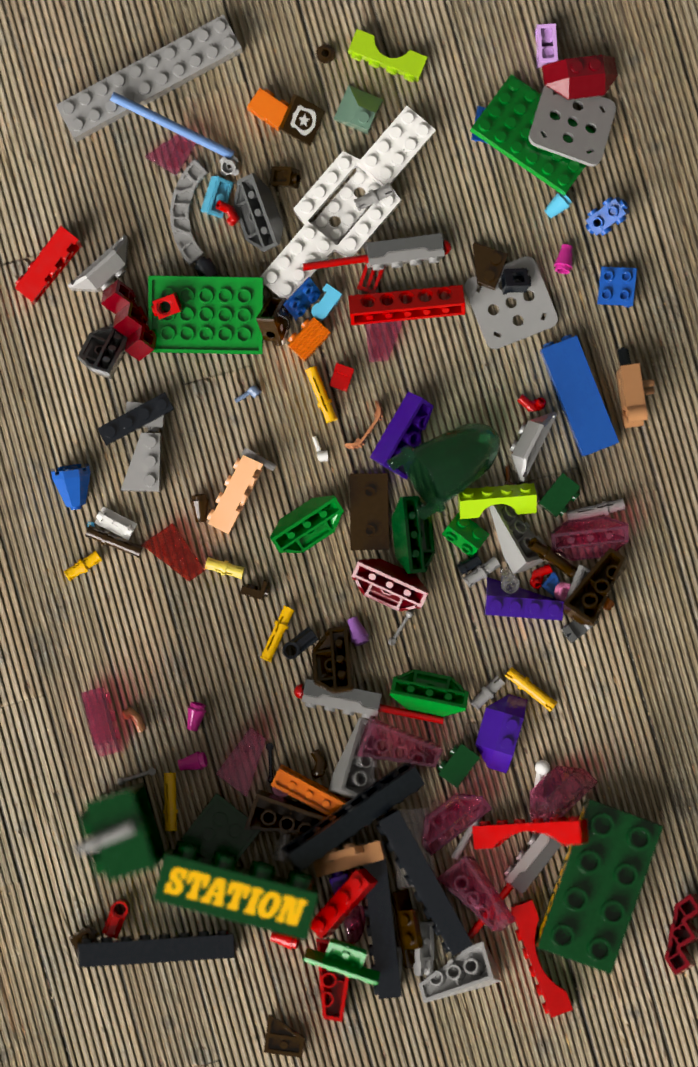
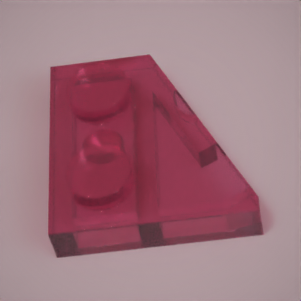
(172, 154)
(381, 339)

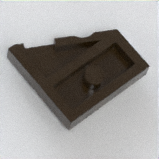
(488, 265)
(282, 1039)

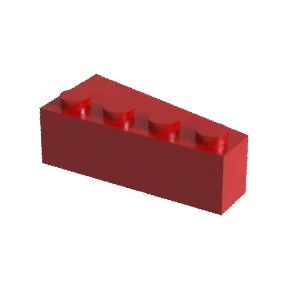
(48, 265)

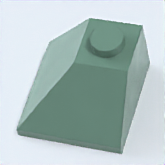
(358, 109)

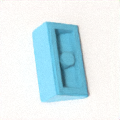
(217, 190)

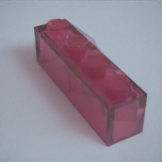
(393, 744)
(477, 892)

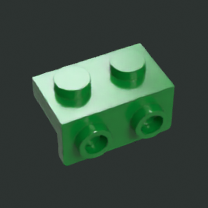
(465, 535)

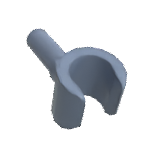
(254, 391)

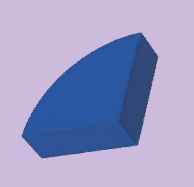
(550, 583)

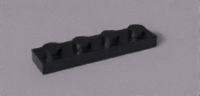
(135, 419)

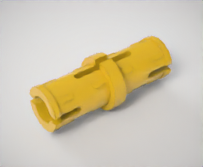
(82, 565)

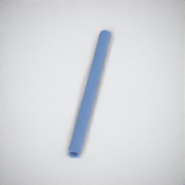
(171, 125)

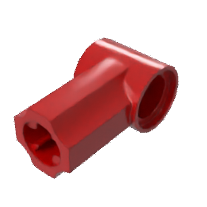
(115, 919)

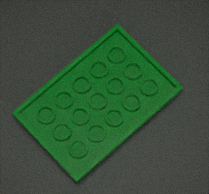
(507, 126)
(215, 316)

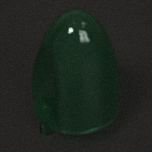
(448, 463)

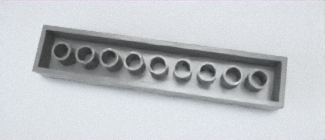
(150, 77)

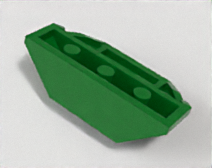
(307, 525)
(429, 693)

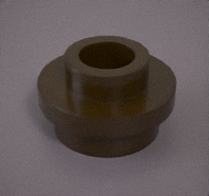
(327, 59)

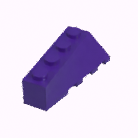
(403, 431)
(520, 604)

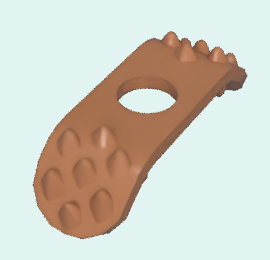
(359, 442)

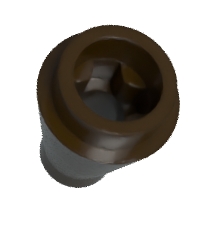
(200, 507)

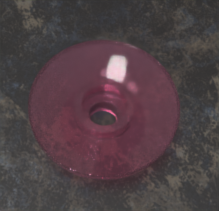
(355, 924)

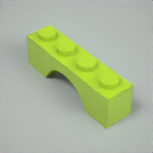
(409, 65)
(475, 500)

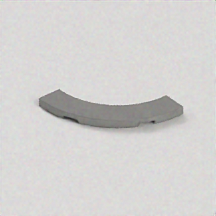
(180, 211)

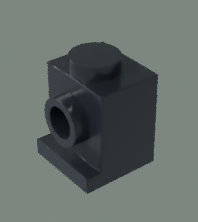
(515, 280)

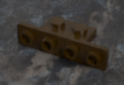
(408, 927)

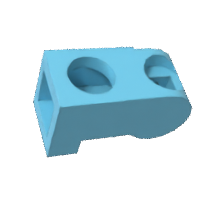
(328, 302)

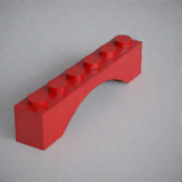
(567, 832)
(555, 997)

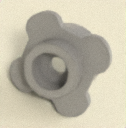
(224, 166)

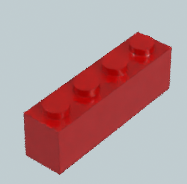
(343, 903)

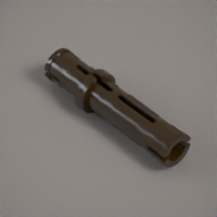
(114, 541)
(546, 553)

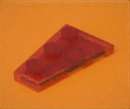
(175, 552)

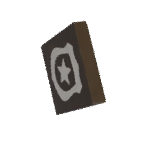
(302, 120)

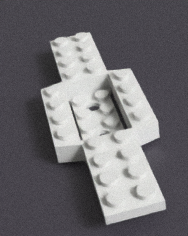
(375, 169)

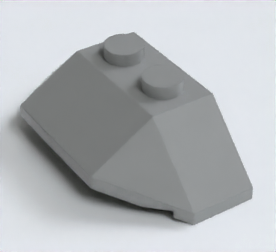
(104, 269)
(531, 439)

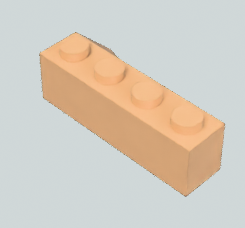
(236, 494)

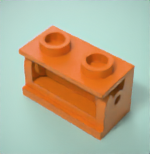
(268, 108)

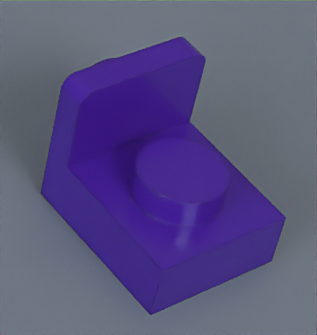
(338, 880)

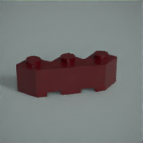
(129, 319)
(682, 935)

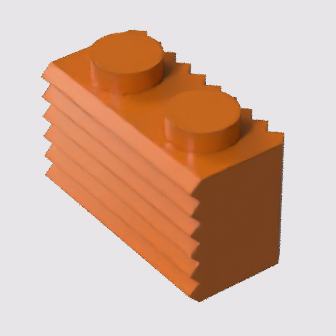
(308, 339)

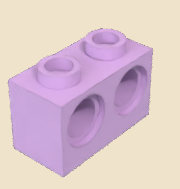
(546, 44)

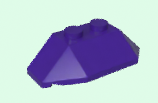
(501, 731)

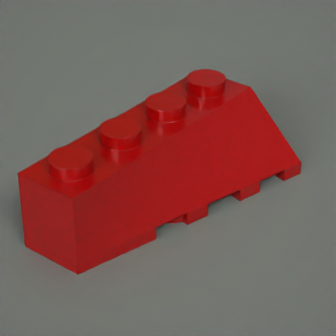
(332, 987)

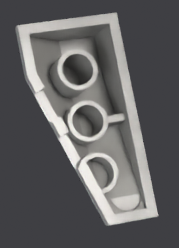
(514, 538)
(352, 772)
(466, 972)

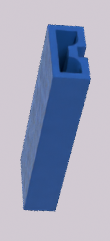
(578, 395)

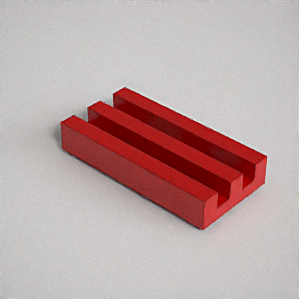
(366, 289)

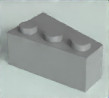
(145, 466)

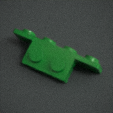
(343, 959)

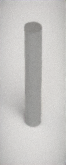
(464, 840)

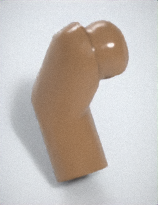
(136, 717)

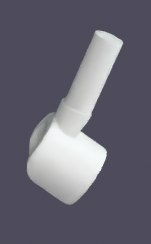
(322, 455)

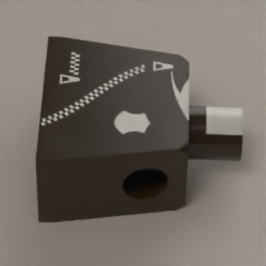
(274, 320)

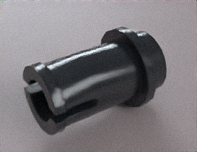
(469, 564)

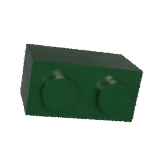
(559, 495)
(458, 765)

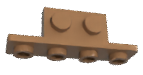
(349, 857)

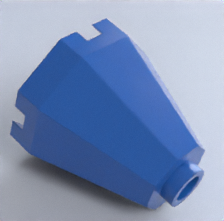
(72, 484)

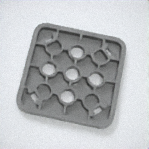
(581, 139)
(503, 321)

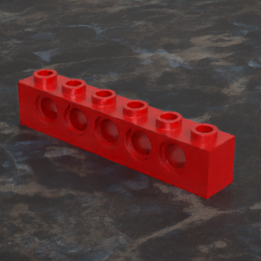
(406, 305)

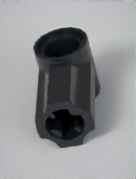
(300, 642)

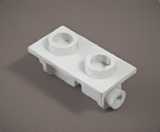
(115, 523)

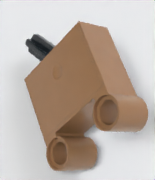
(632, 391)

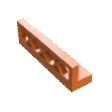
(307, 790)

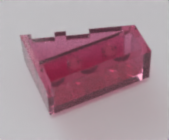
(101, 721)
(243, 761)

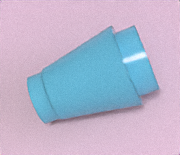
(557, 205)

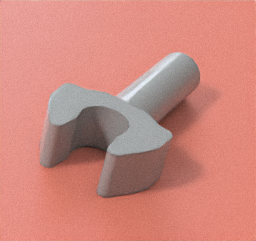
(250, 454)

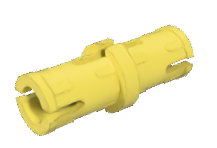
(224, 567)

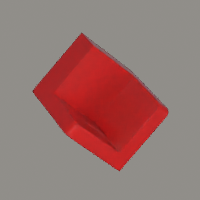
(341, 377)

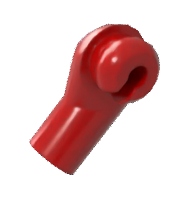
(230, 211)
(532, 405)
(538, 575)

